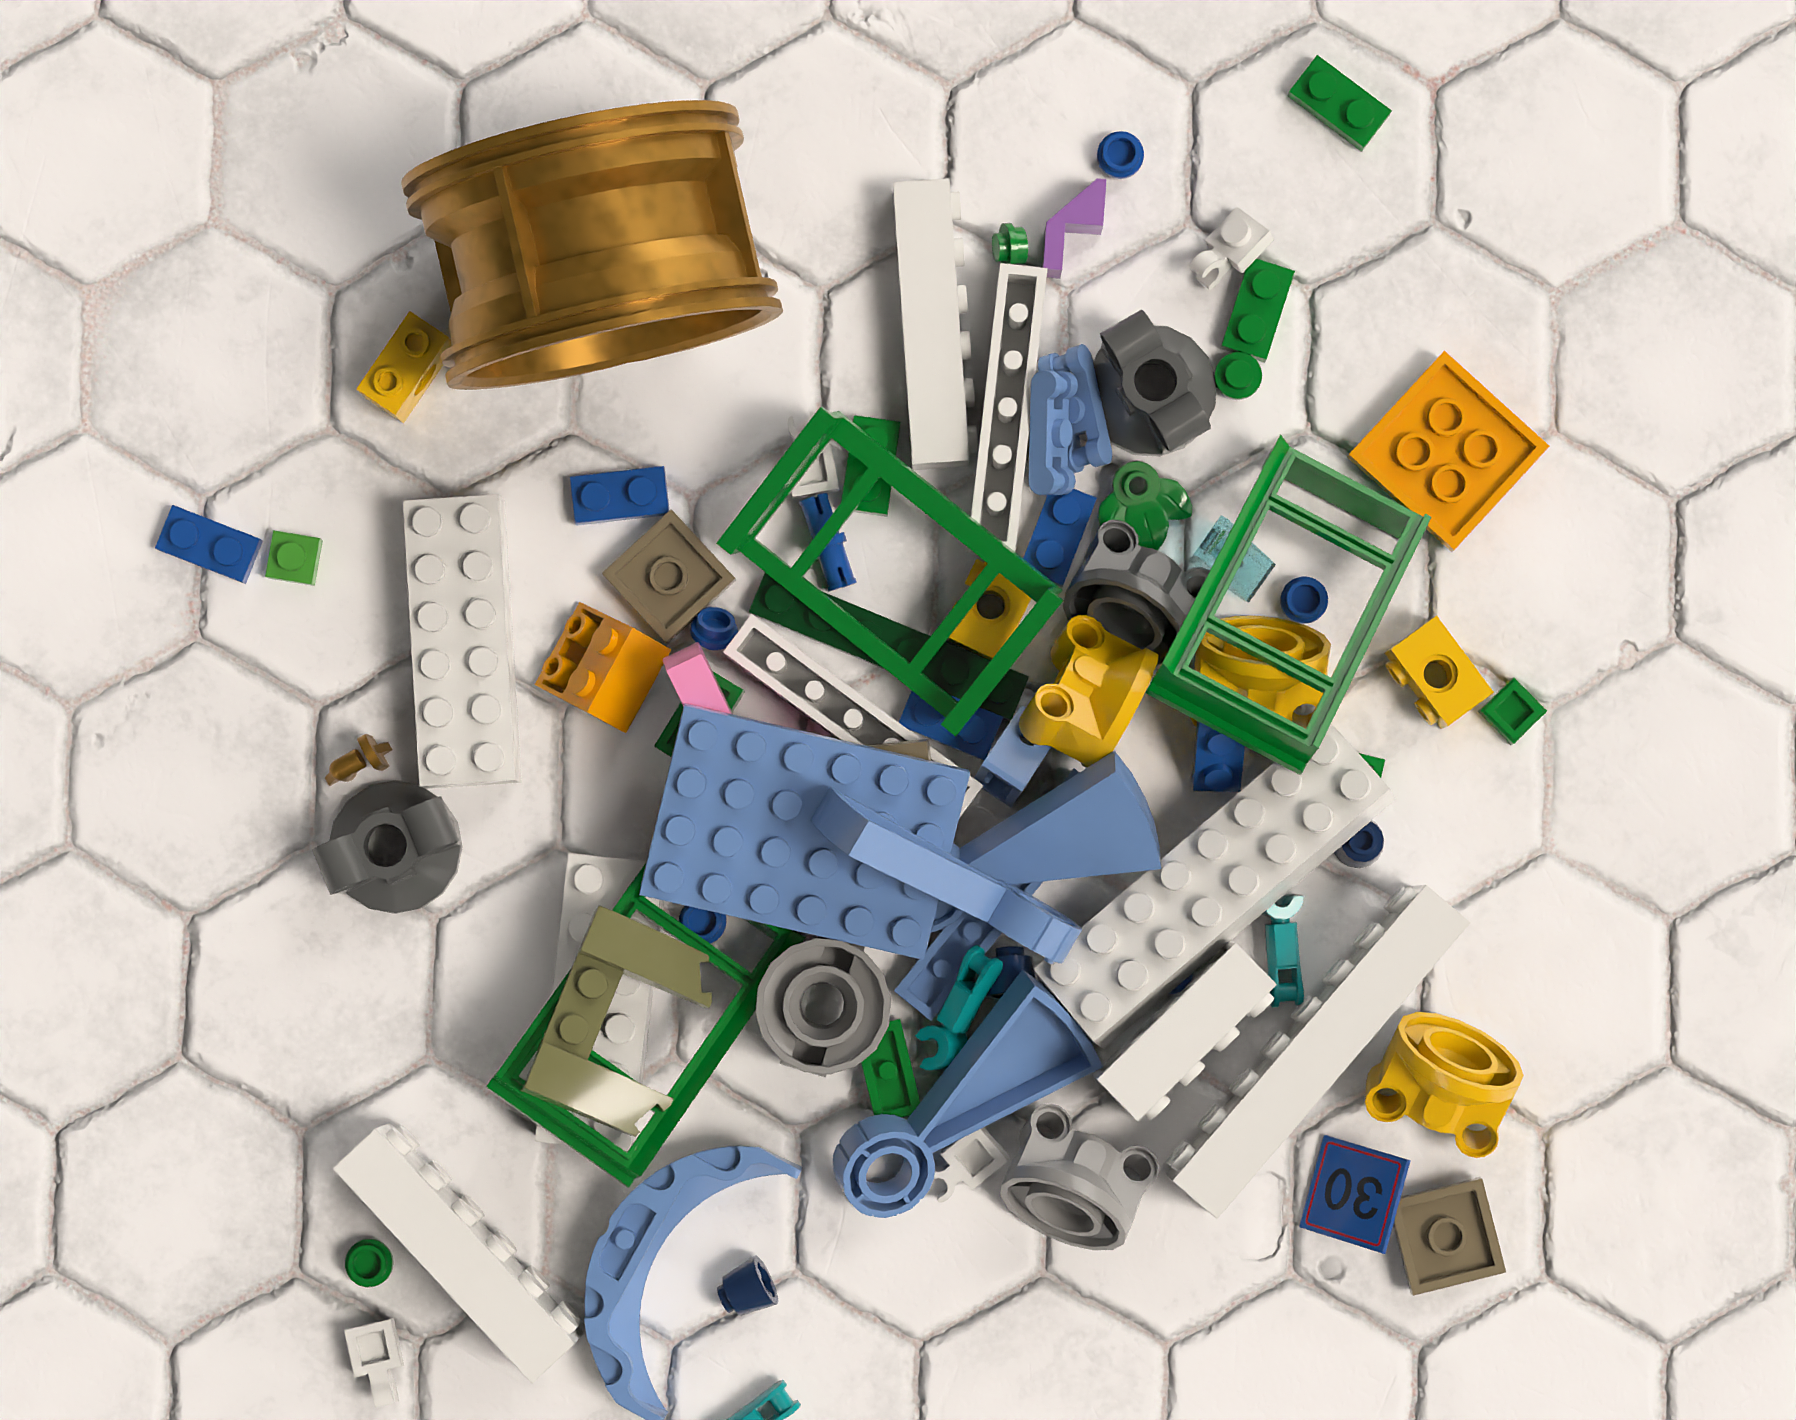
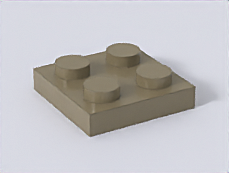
(669, 576)
(1447, 1236)

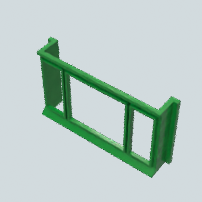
(882, 463)
(1234, 713)
(581, 1137)

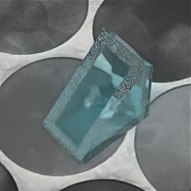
(1253, 569)

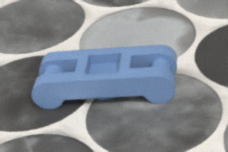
(1084, 408)
(1051, 432)

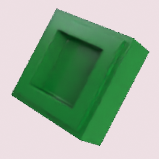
(1512, 711)

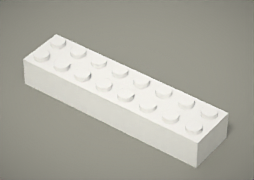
(1213, 887)
(1316, 1048)

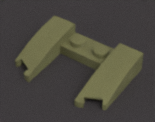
(561, 1064)

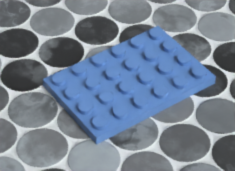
(743, 841)

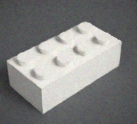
(1184, 1031)

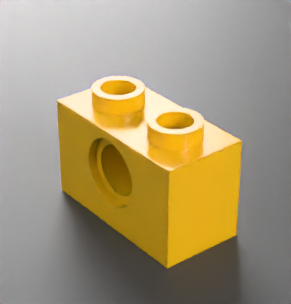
(405, 367)
(985, 635)
(1463, 684)

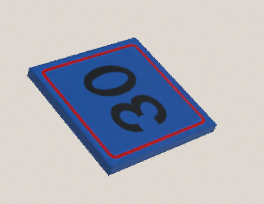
(1354, 1194)

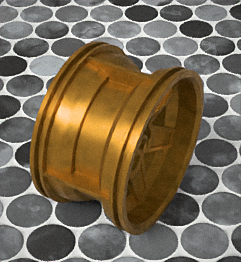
(592, 242)

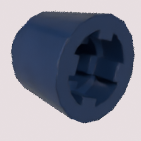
(1363, 847)
(1013, 963)
(748, 1288)

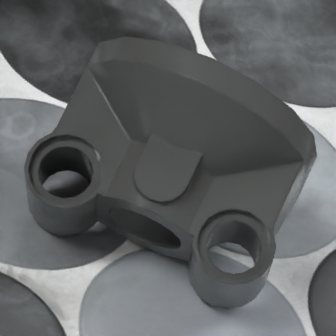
(1147, 425)
(1133, 590)
(430, 854)

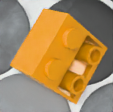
(602, 667)

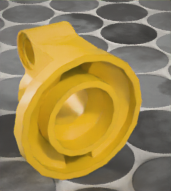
(1258, 679)
(1092, 694)
(1445, 1080)

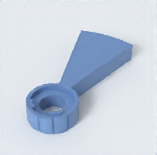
(1077, 830)
(926, 867)
(1011, 1060)

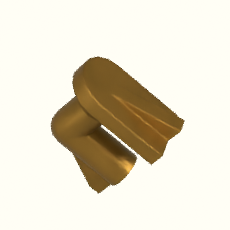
(348, 765)

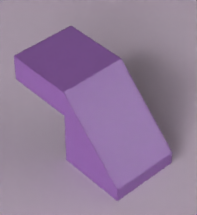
(1080, 216)

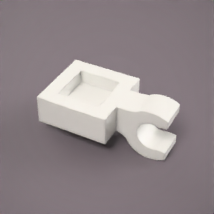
(1231, 244)
(374, 1352)

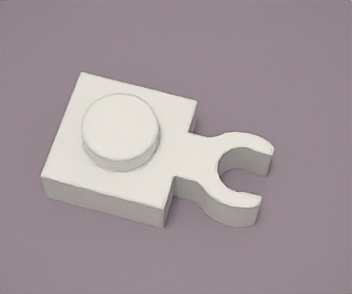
(820, 476)
(969, 1160)

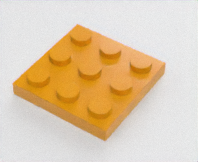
(1448, 450)

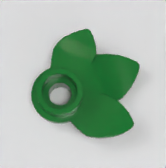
(1149, 509)

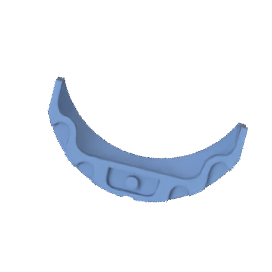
(627, 1252)

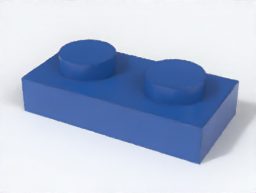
(619, 495)
(1059, 534)
(209, 544)
(973, 739)
(1216, 761)

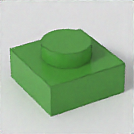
(294, 558)

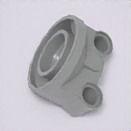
(829, 1046)
(1075, 1183)

